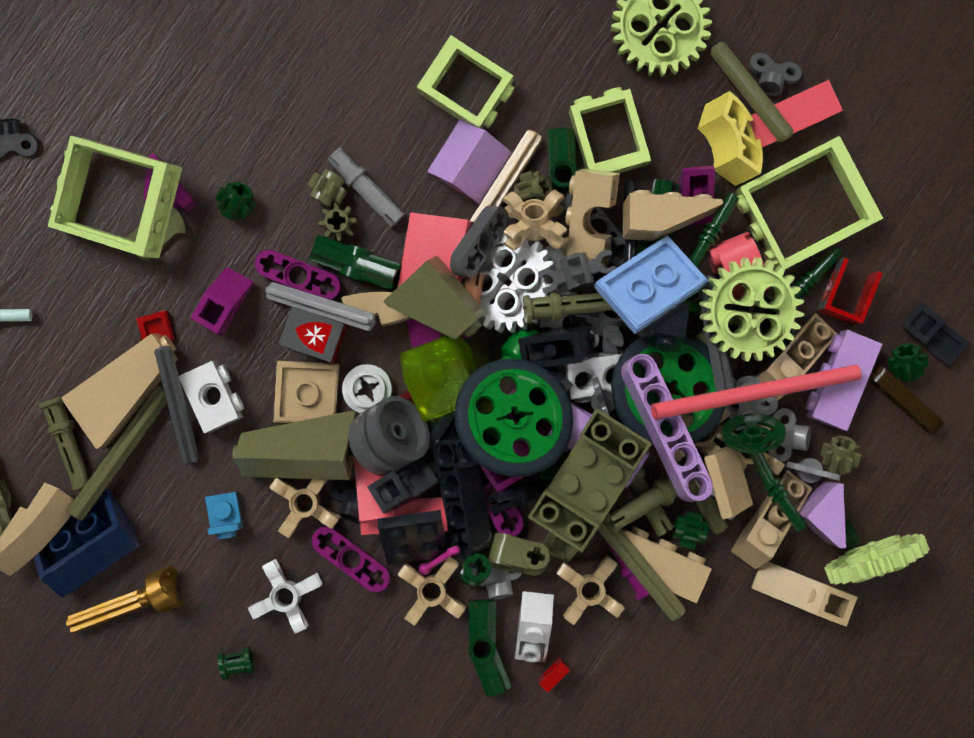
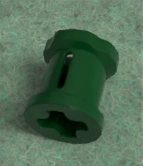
(484, 567)
(236, 663)

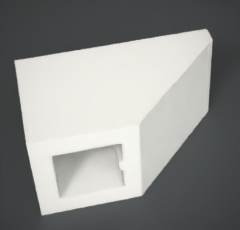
(534, 626)

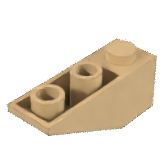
(655, 216)
(800, 354)
(769, 524)
(681, 573)
(805, 593)

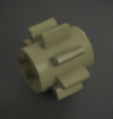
(533, 186)
(327, 188)
(344, 227)
(840, 455)

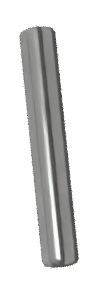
(321, 306)

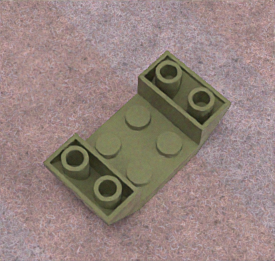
(590, 480)

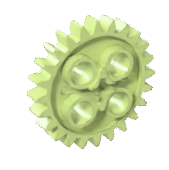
(681, 43)
(755, 281)
(876, 558)

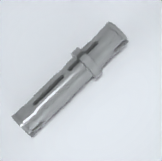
(370, 192)

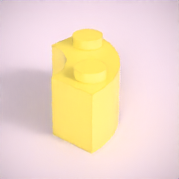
(732, 140)

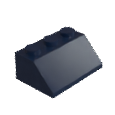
(86, 546)

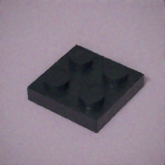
(412, 537)

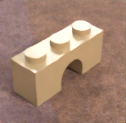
(589, 190)

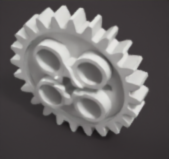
(493, 269)

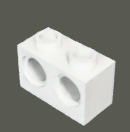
(594, 366)

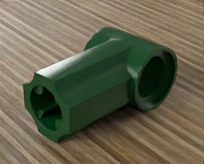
(561, 155)

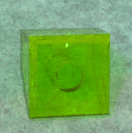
(436, 374)

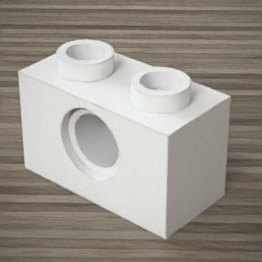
(197, 384)

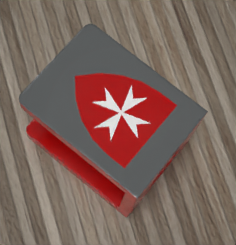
(864, 300)
(313, 334)

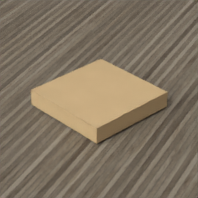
(305, 390)
(728, 482)

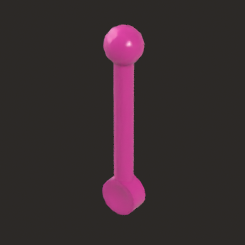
(425, 568)

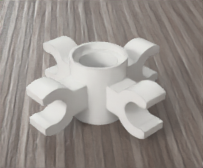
(275, 575)

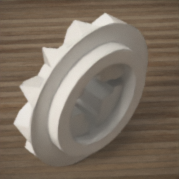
(352, 385)

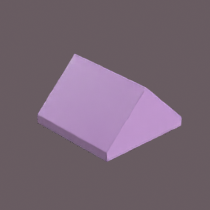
(470, 161)
(826, 513)

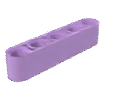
(680, 437)

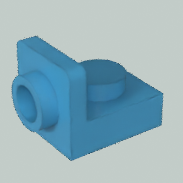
(224, 514)

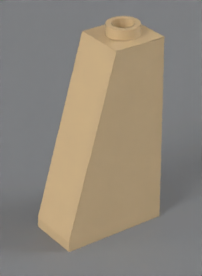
(117, 391)

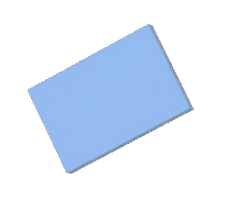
(651, 284)

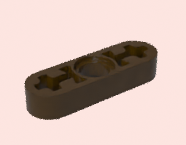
(905, 400)

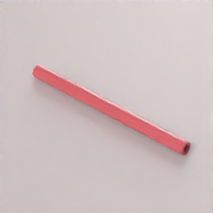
(755, 392)

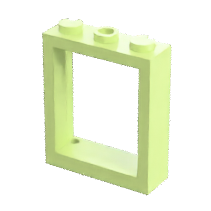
(851, 182)
(155, 211)

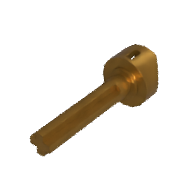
(159, 592)

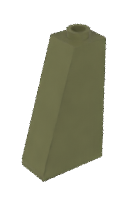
(298, 449)

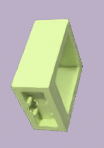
(438, 70)
(622, 163)

